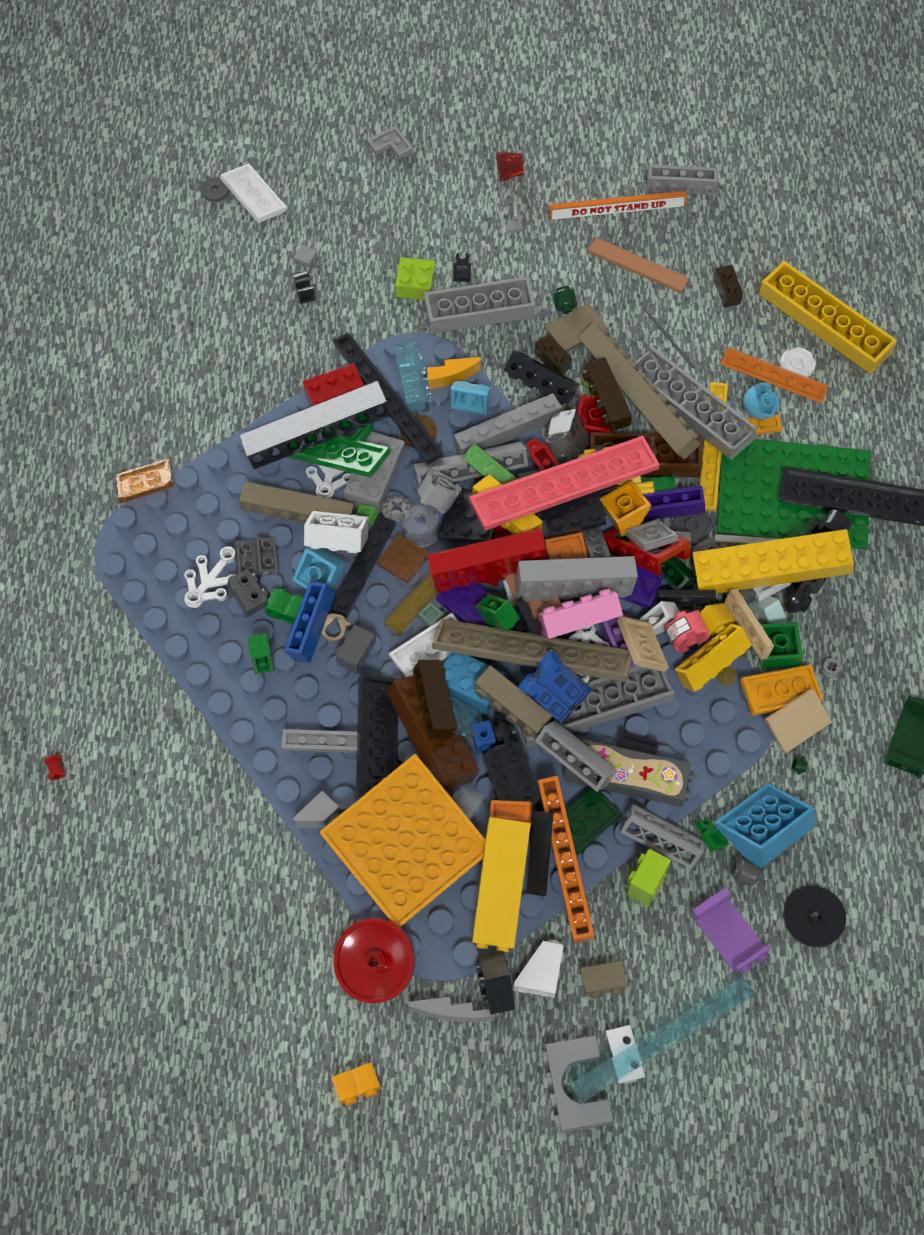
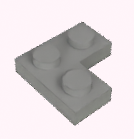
(391, 139)

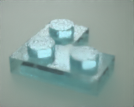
(465, 716)

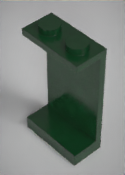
(907, 743)

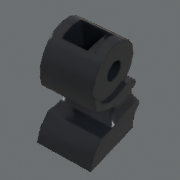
(303, 287)

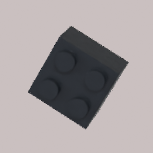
(495, 983)

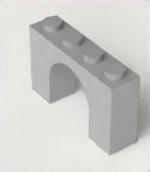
(570, 1114)

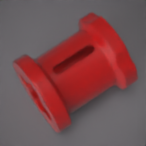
(55, 767)

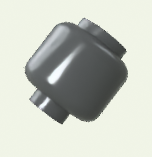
(746, 872)

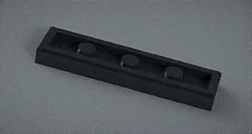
(540, 853)

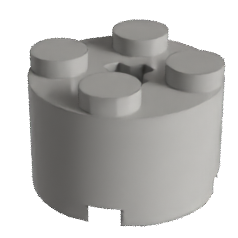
(438, 491)

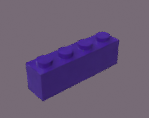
(675, 503)

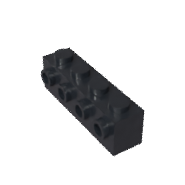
(541, 377)

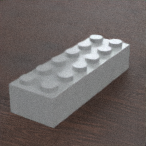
(479, 304)
(574, 578)

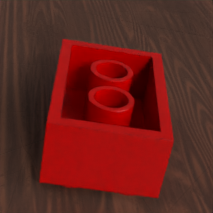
(332, 384)

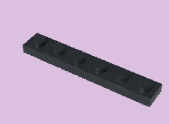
(362, 566)

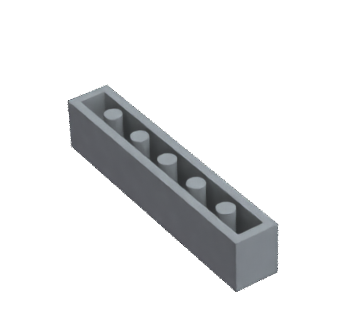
(508, 425)
(509, 456)

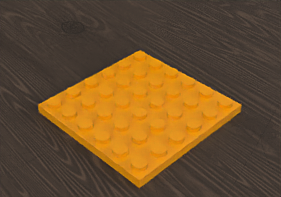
(405, 841)

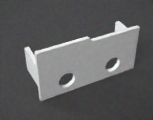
(616, 1043)

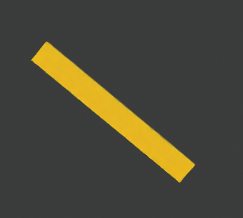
(712, 458)

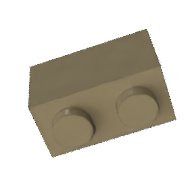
(603, 979)

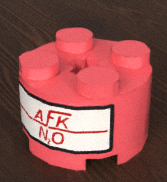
(687, 630)

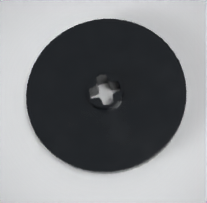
(800, 922)

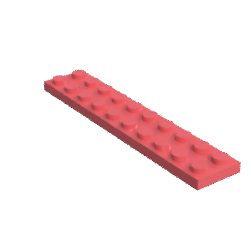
(563, 483)

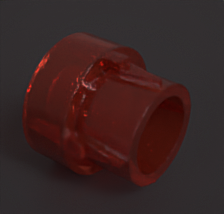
(509, 165)

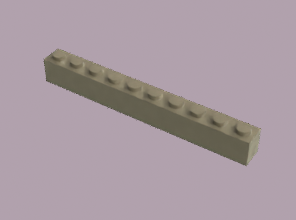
(640, 391)

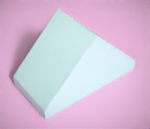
(769, 610)

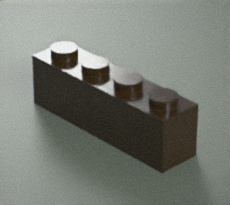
(607, 394)
(434, 699)

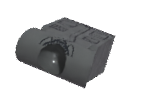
(567, 436)

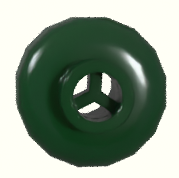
(565, 299)

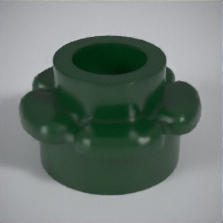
(799, 765)

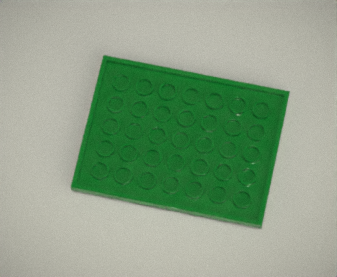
(753, 484)

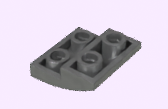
(257, 556)

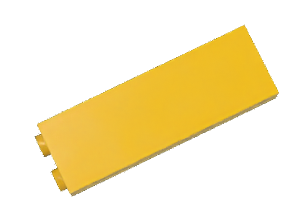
(501, 884)

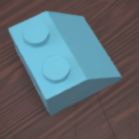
(470, 397)
(320, 567)

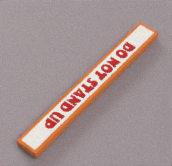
(617, 205)

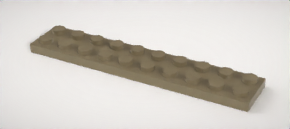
(531, 648)

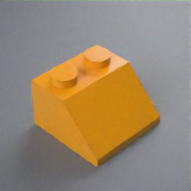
(625, 507)

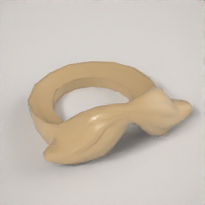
(343, 625)

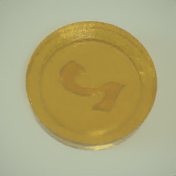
(727, 676)

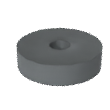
(211, 195)

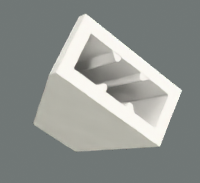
(541, 971)

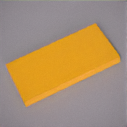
(776, 689)

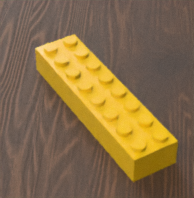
(827, 317)
(774, 562)

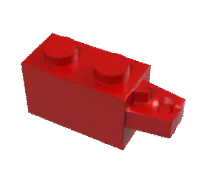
(541, 455)

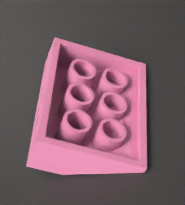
(579, 614)

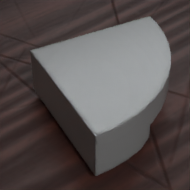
(514, 225)

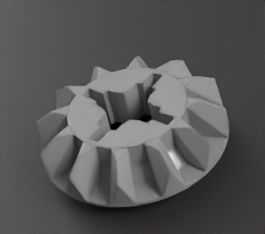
(388, 508)

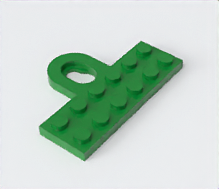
(346, 453)

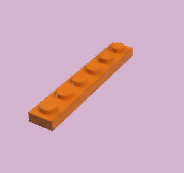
(774, 375)

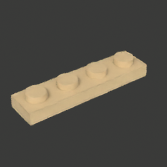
(751, 626)

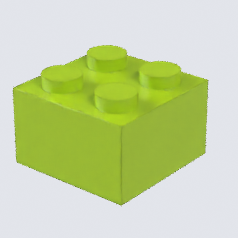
(414, 278)
(648, 876)

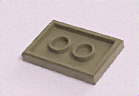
(570, 326)

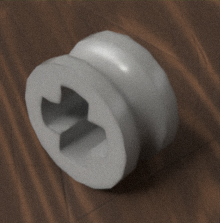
(830, 673)

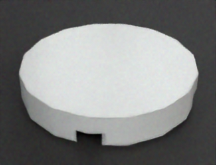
(799, 361)

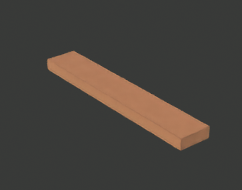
(638, 265)

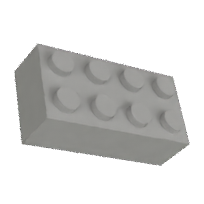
(375, 490)

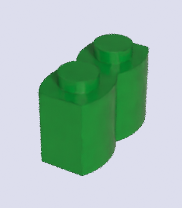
(283, 605)

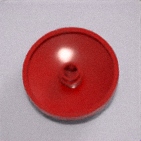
(374, 960)

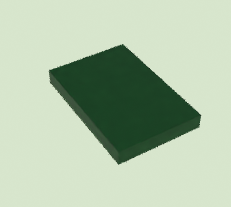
(590, 818)

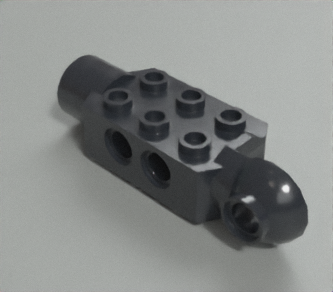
(800, 599)
(509, 768)

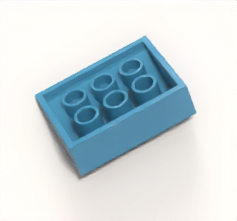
(766, 824)

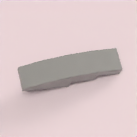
(442, 1009)

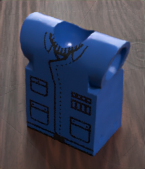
(555, 687)

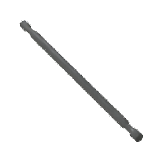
(669, 338)

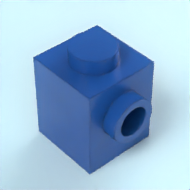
(484, 737)

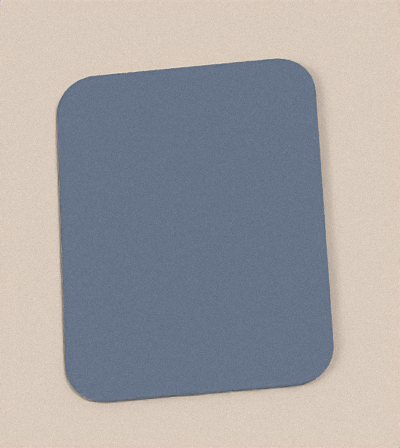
(207, 651)

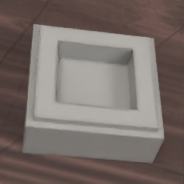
(305, 255)

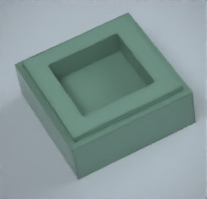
(430, 614)

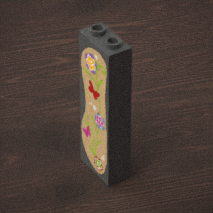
(642, 774)

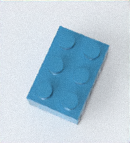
(461, 676)

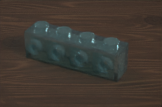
(411, 377)

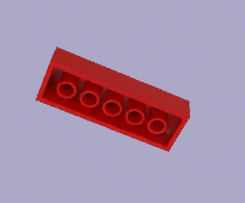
(485, 560)

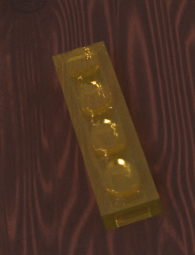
(411, 606)

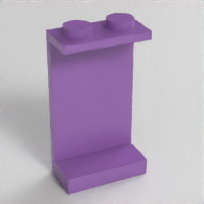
(730, 932)

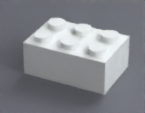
(336, 531)

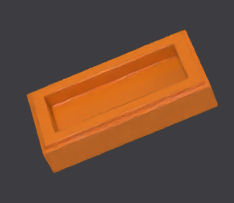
(511, 810)

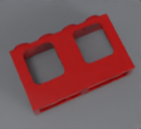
(645, 559)

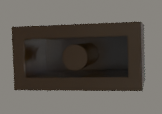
(728, 286)
(553, 354)

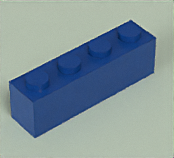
(309, 622)

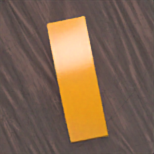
(452, 371)

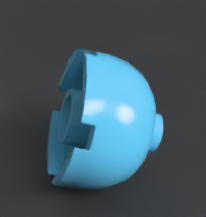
(761, 402)

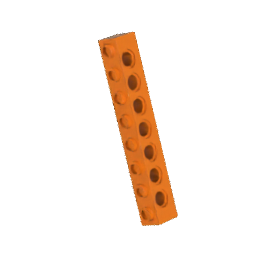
(566, 861)

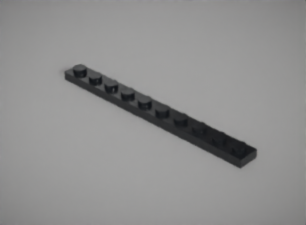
(398, 410)

